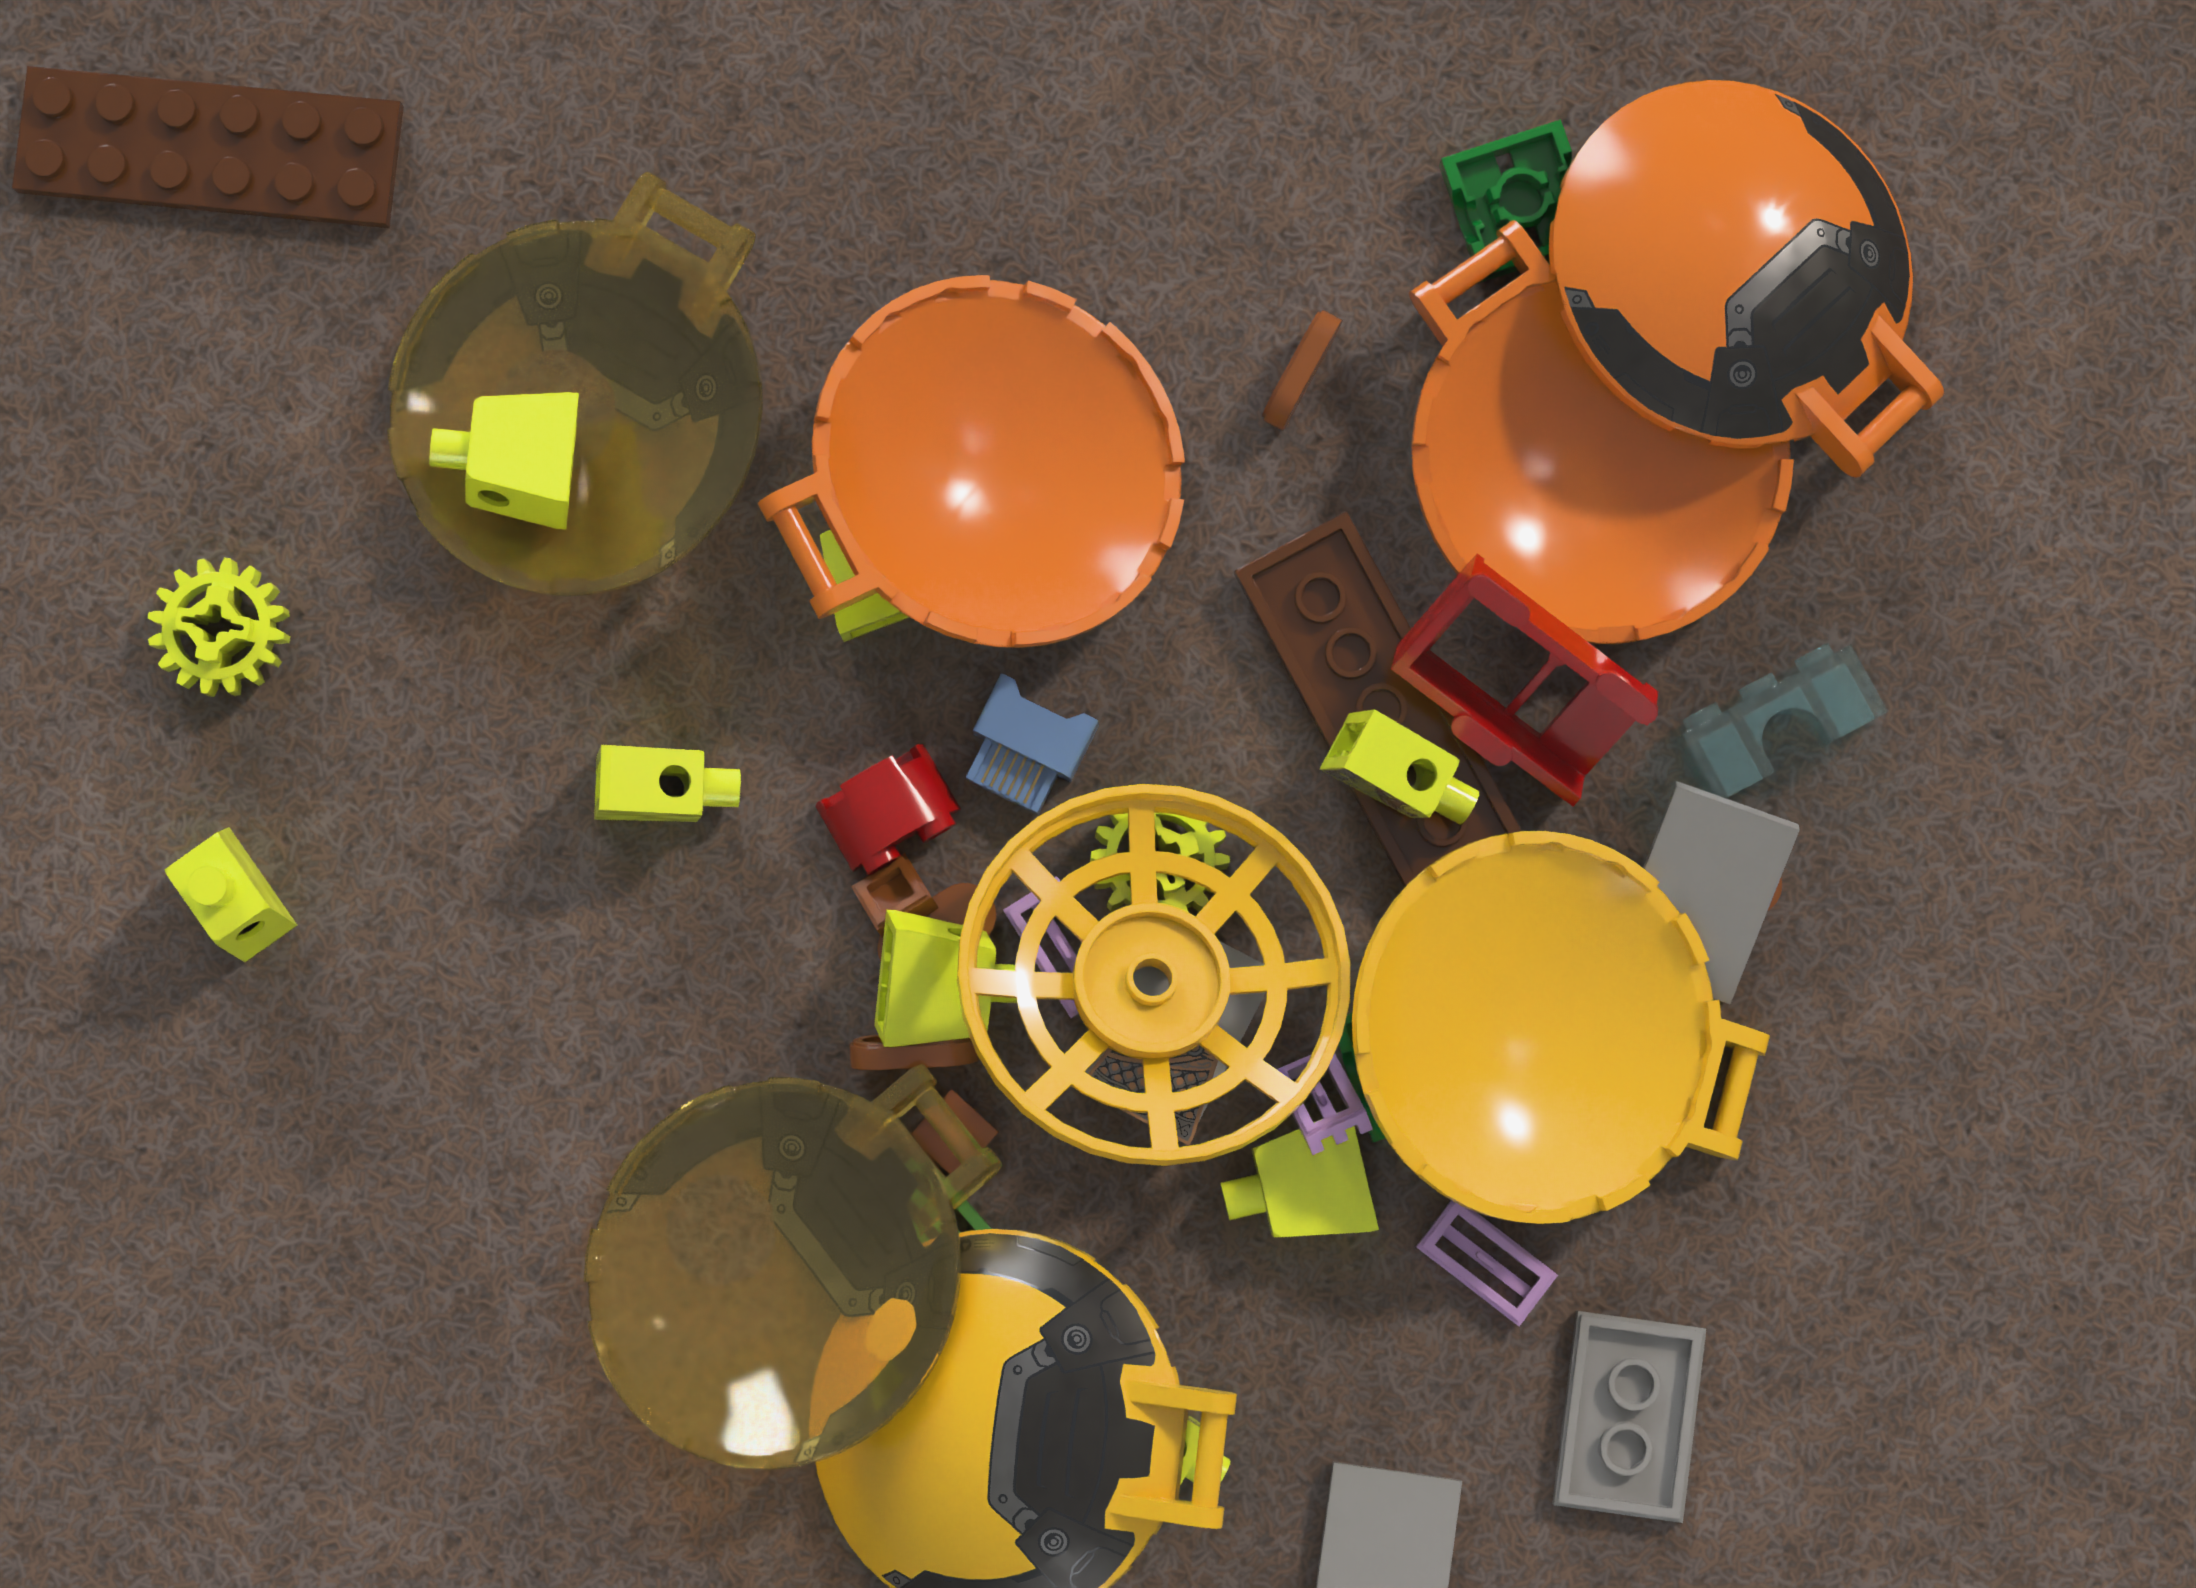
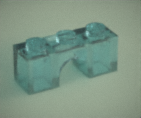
(1827, 694)

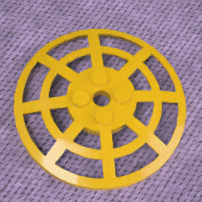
(1163, 939)

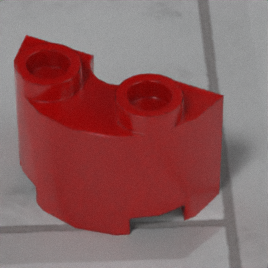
(888, 807)

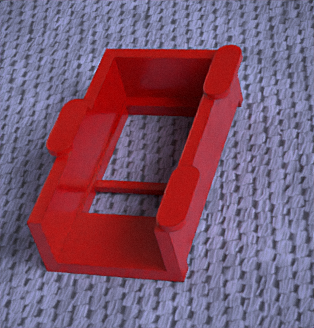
(1578, 733)

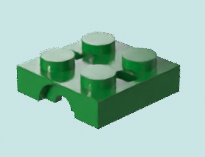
(1524, 193)

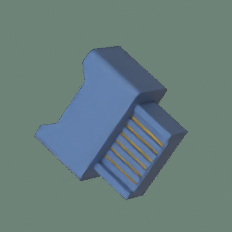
(1026, 747)

